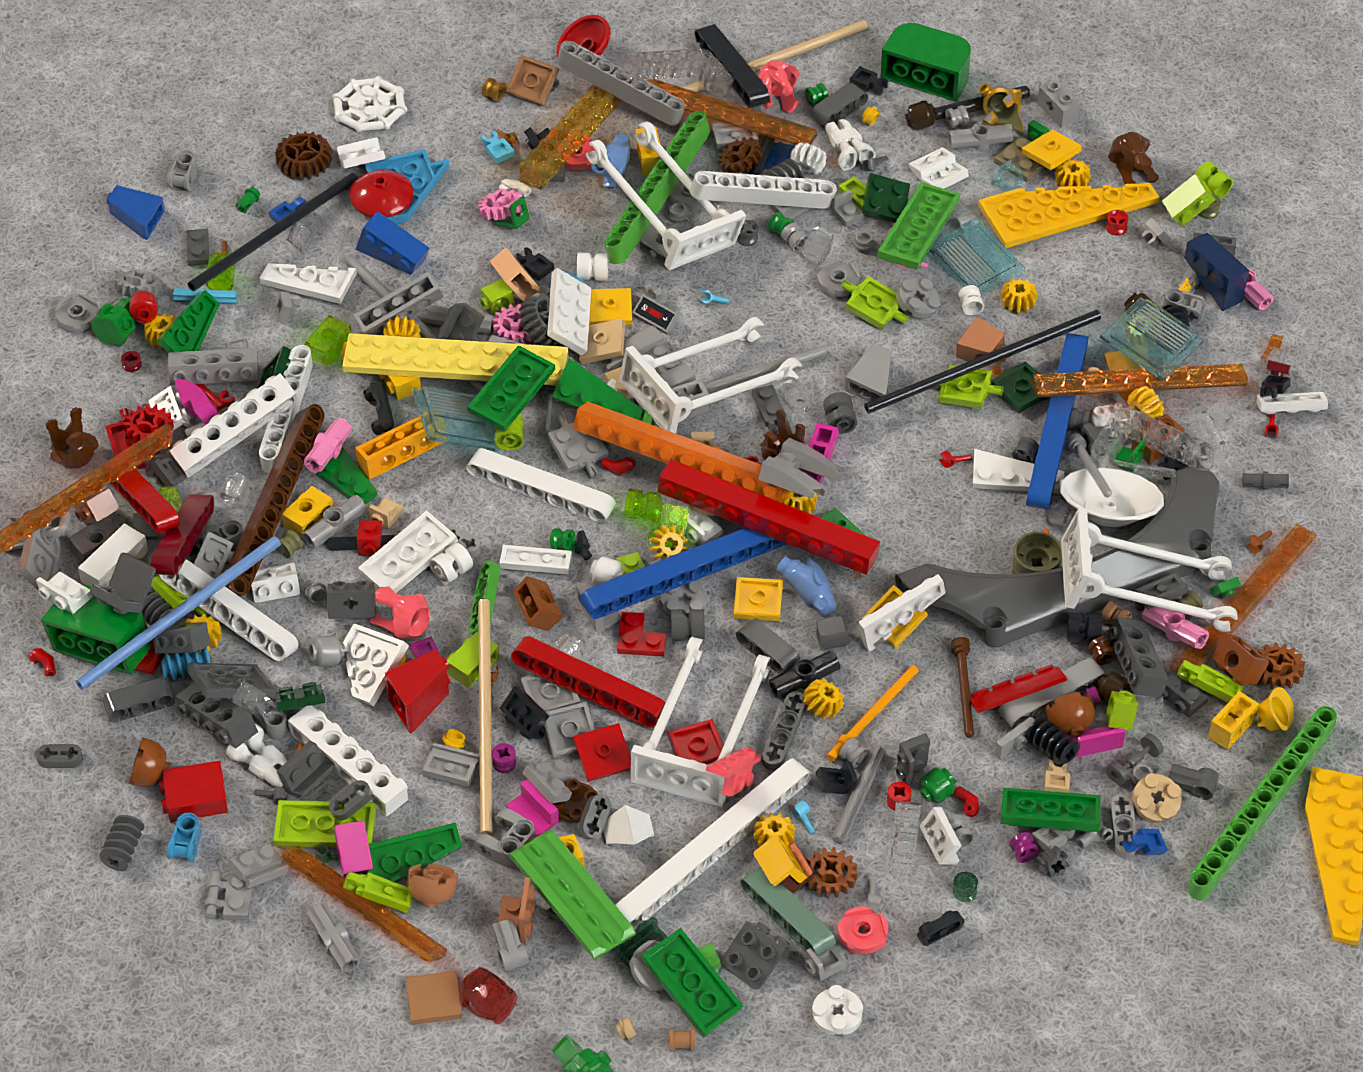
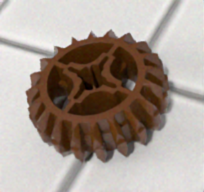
(303, 155)

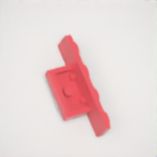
(736, 769)

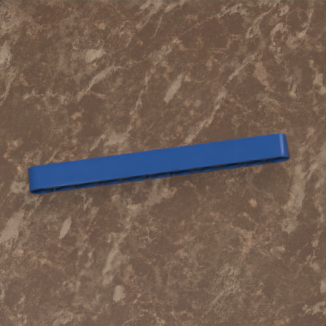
(1055, 427)
(676, 571)

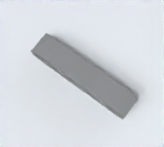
(1078, 677)

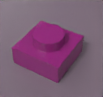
(422, 647)

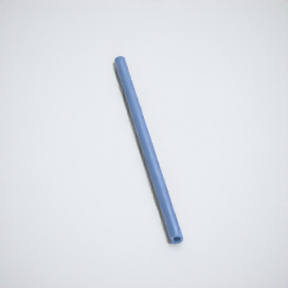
(177, 613)

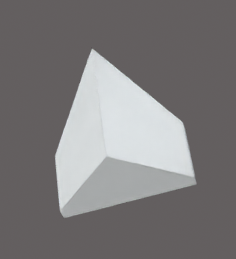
(627, 826)

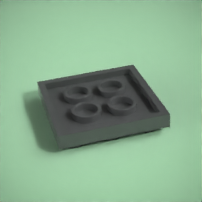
(223, 680)

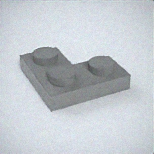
(550, 779)

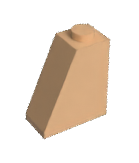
(515, 275)

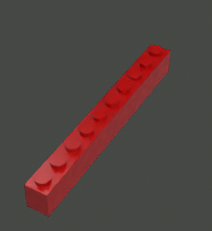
(768, 517)

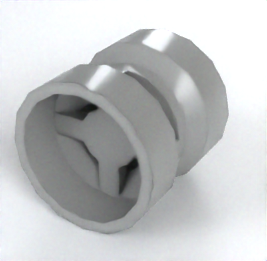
(794, 236)
(960, 828)

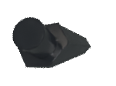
(582, 545)

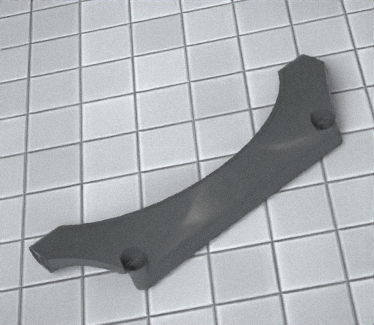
(1030, 602)

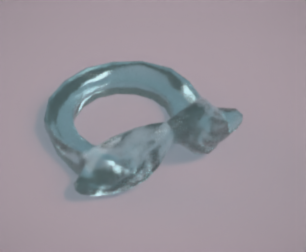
(1010, 167)

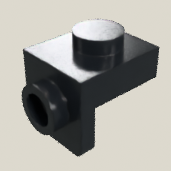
(534, 138)
(836, 780)

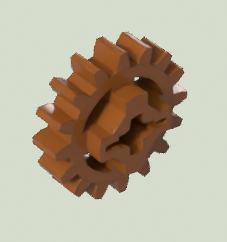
(1283, 666)
(831, 871)

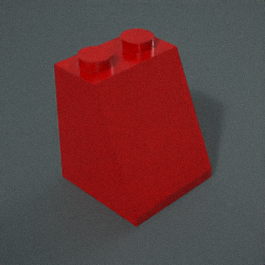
(418, 688)

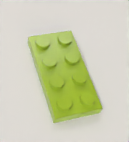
(313, 823)

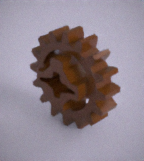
(740, 155)

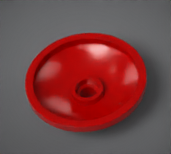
(589, 32)
(381, 192)

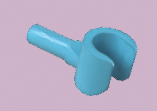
(709, 297)
(800, 812)

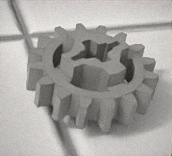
(137, 281)

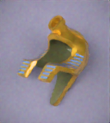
(1001, 106)

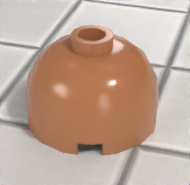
(432, 885)

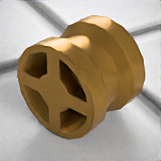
(494, 89)

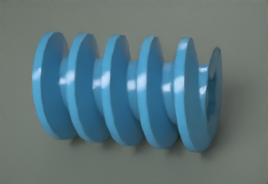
(179, 663)

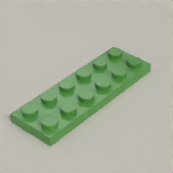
(918, 226)

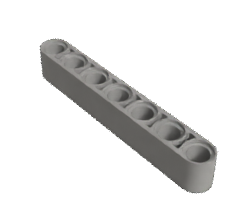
(609, 78)

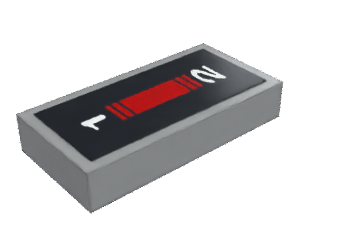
(656, 314)

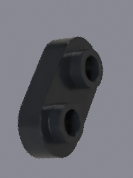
(945, 925)

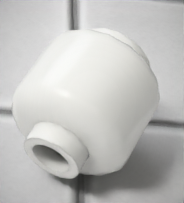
(605, 570)

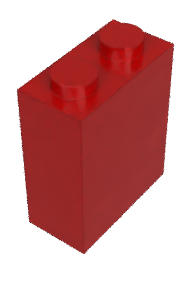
(194, 790)

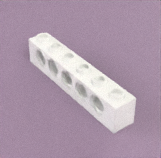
(231, 436)
(338, 750)

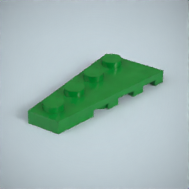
(580, 386)
(347, 478)
(396, 855)

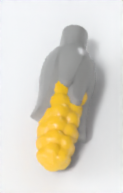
(1189, 282)

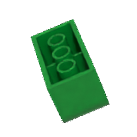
(927, 60)
(95, 633)

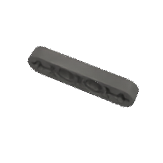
(785, 731)

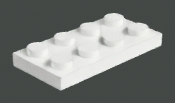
(569, 311)
(408, 553)

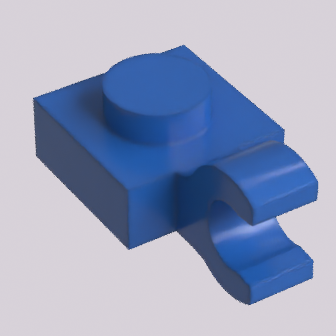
(285, 209)
(1148, 840)

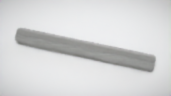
(858, 794)

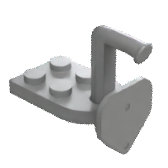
(41, 549)

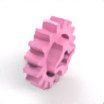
(498, 203)
(508, 326)

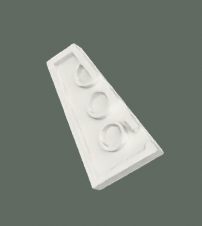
(309, 281)
(1004, 473)
(899, 611)

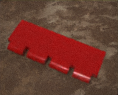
(1023, 686)

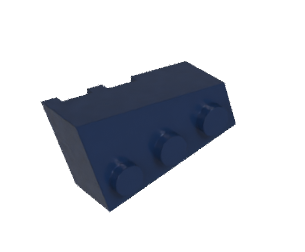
(1217, 270)

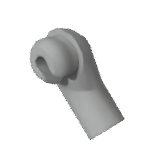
(1103, 836)

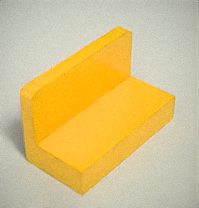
(778, 861)

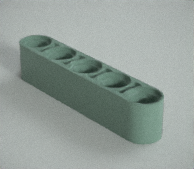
(788, 912)

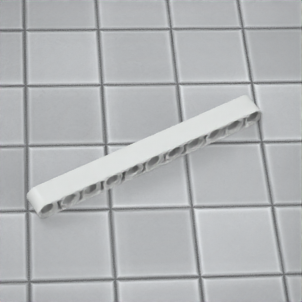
(713, 842)

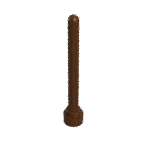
(960, 648)

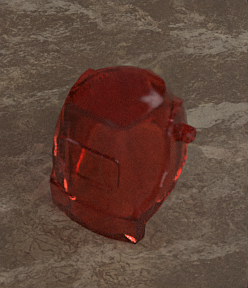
(487, 995)

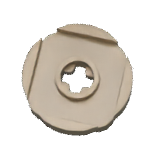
(1144, 802)

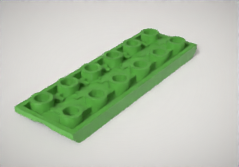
(572, 894)

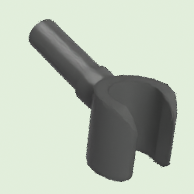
(870, 165)
(277, 794)

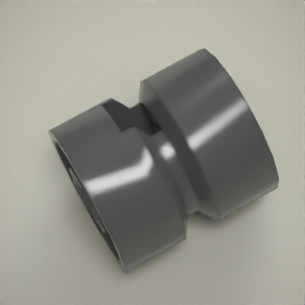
(840, 412)
(687, 624)

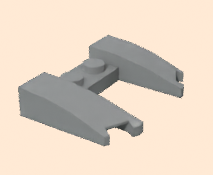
(652, 343)
(784, 471)

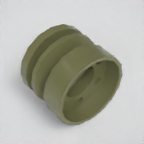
(1036, 553)

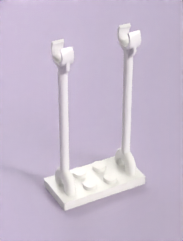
(685, 246)
(662, 403)
(1077, 572)
(679, 774)

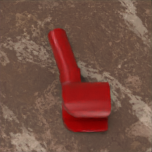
(1271, 426)
(949, 460)

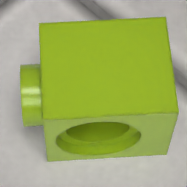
(496, 296)
(1121, 710)

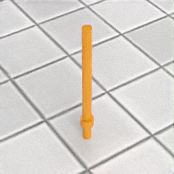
(873, 711)

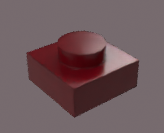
(1278, 368)

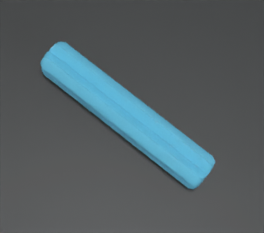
(220, 295)

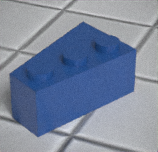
(391, 244)

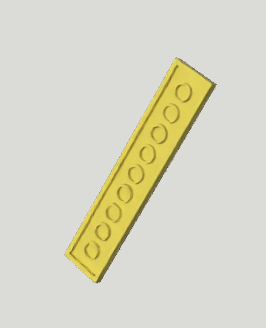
(439, 357)

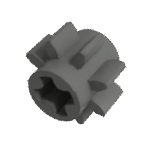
(1053, 862)

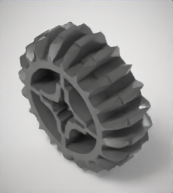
(534, 318)

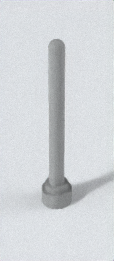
(1077, 444)

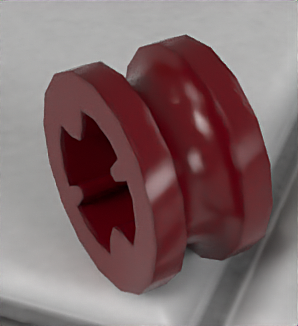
(131, 367)

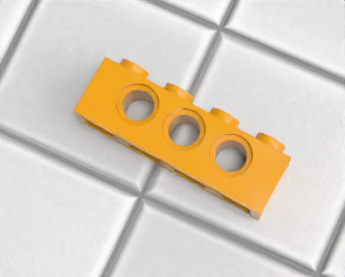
(393, 448)

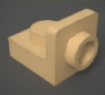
(386, 511)

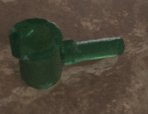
(327, 856)

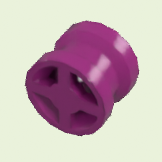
(506, 763)
(1024, 847)

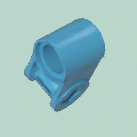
(185, 842)

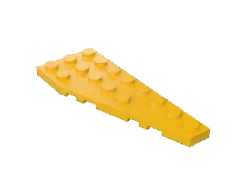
(1031, 215)
(1336, 833)

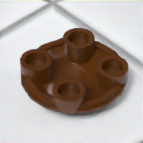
(573, 808)

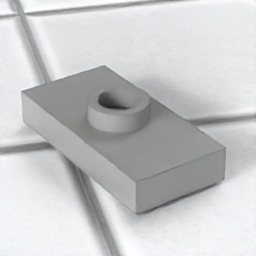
(1013, 740)

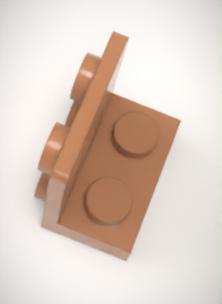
(520, 910)

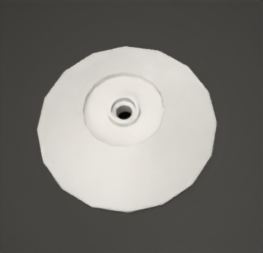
(1131, 497)

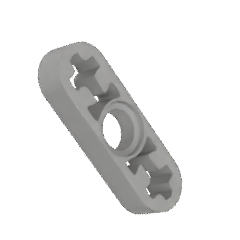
(1116, 818)

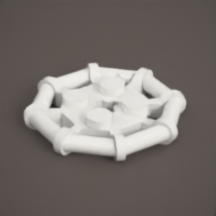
(369, 95)

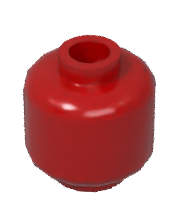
(143, 307)

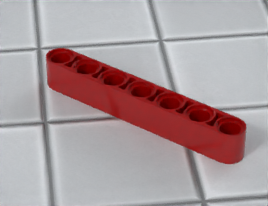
(146, 501)
(588, 681)

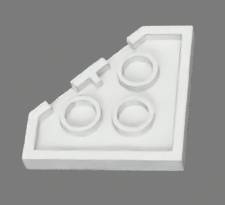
(371, 657)

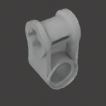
(183, 170)
(1186, 300)

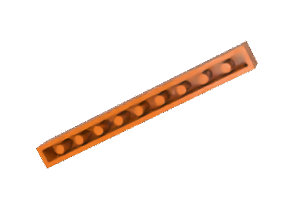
(666, 445)

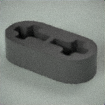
(59, 756)
(350, 800)
(598, 818)

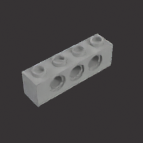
(401, 303)
(214, 366)

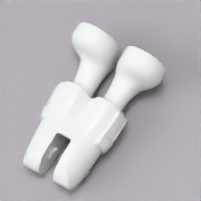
(846, 141)
(263, 764)

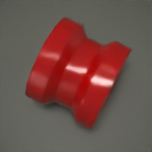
(1117, 222)
(895, 789)

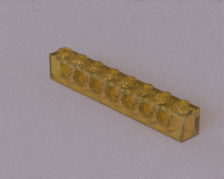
(567, 137)

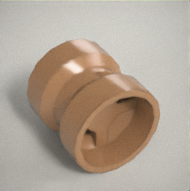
(1113, 611)

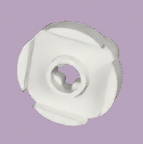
(837, 998)

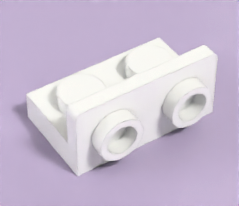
(360, 153)
(172, 402)
(701, 528)
(275, 583)
(64, 592)
(941, 837)

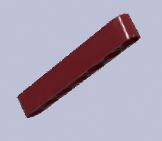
(180, 540)

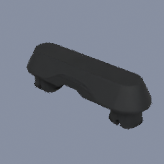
(385, 419)

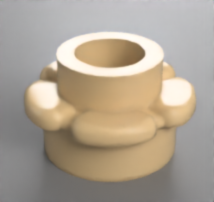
(626, 1029)

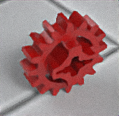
(145, 422)

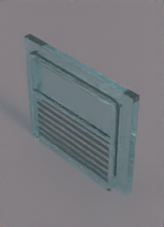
(976, 256)
(1152, 338)
(448, 419)

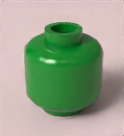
(937, 785)

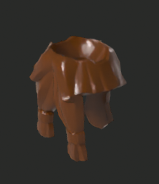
(1129, 153)
(773, 442)
(81, 444)

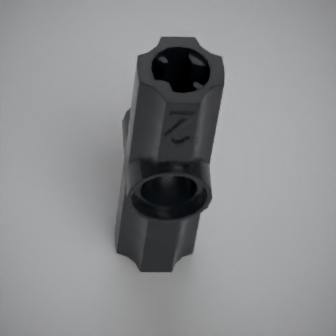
(804, 673)

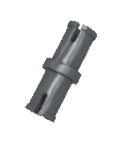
(1265, 480)

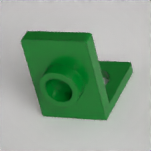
(516, 219)
(1131, 456)

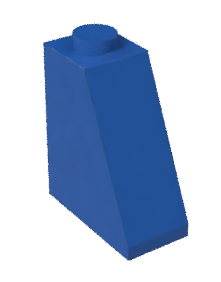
(136, 209)

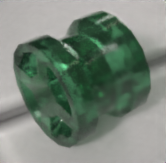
(962, 881)

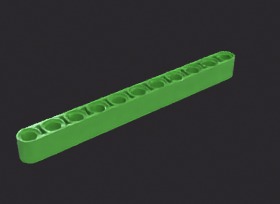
(657, 188)
(1254, 811)

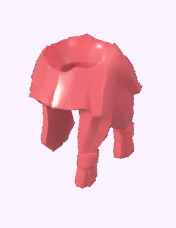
(780, 81)
(409, 613)

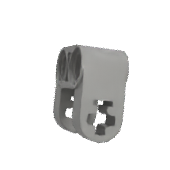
(515, 826)

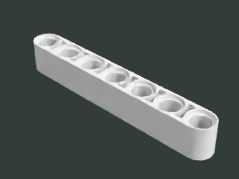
(763, 189)
(277, 429)
(541, 485)
(235, 613)

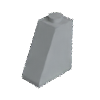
(871, 374)

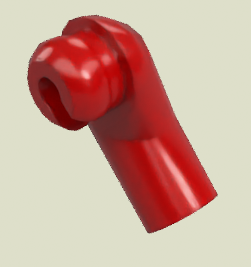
(620, 466)
(46, 659)
(969, 800)

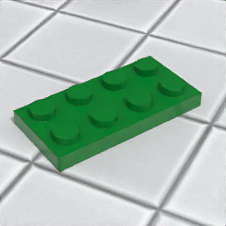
(511, 388)
(1050, 809)
(691, 982)

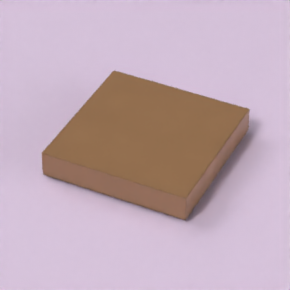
(532, 80)
(433, 998)

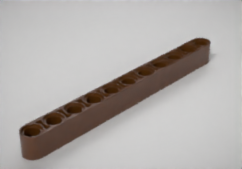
(276, 492)

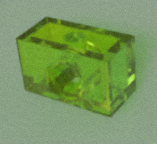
(328, 340)

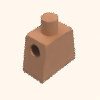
(979, 340)

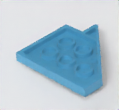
(418, 171)

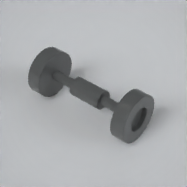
(1150, 745)

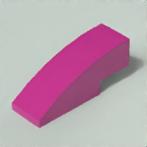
(196, 401)
(823, 441)

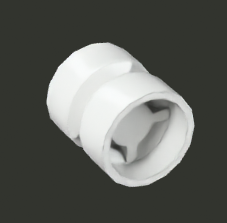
(592, 266)
(453, 562)

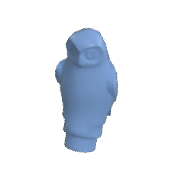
(618, 155)
(809, 583)

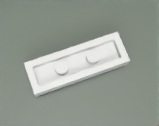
(1293, 402)
(535, 559)

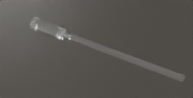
(1152, 469)

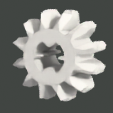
(809, 158)

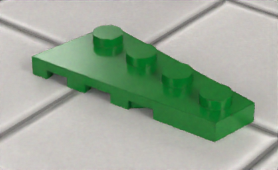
(191, 326)

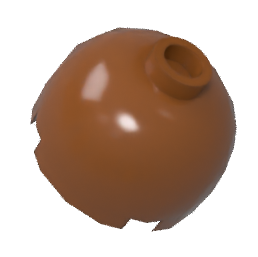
(1072, 713)
(148, 764)

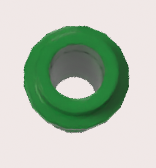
(251, 195)

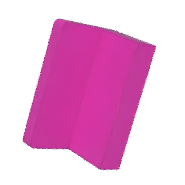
(1100, 740)
(534, 807)
(353, 847)

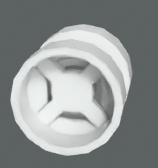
(971, 300)

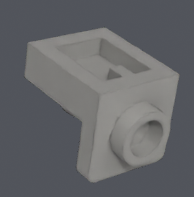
(846, 209)

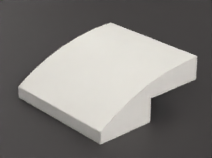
(939, 169)

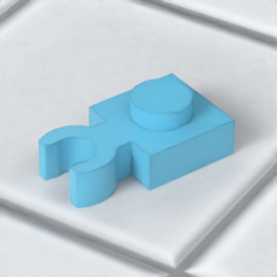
(498, 149)

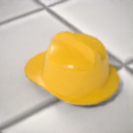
(1276, 711)

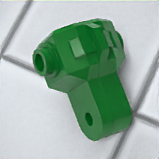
(114, 323)
(580, 1060)

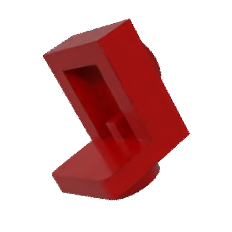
(369, 537)

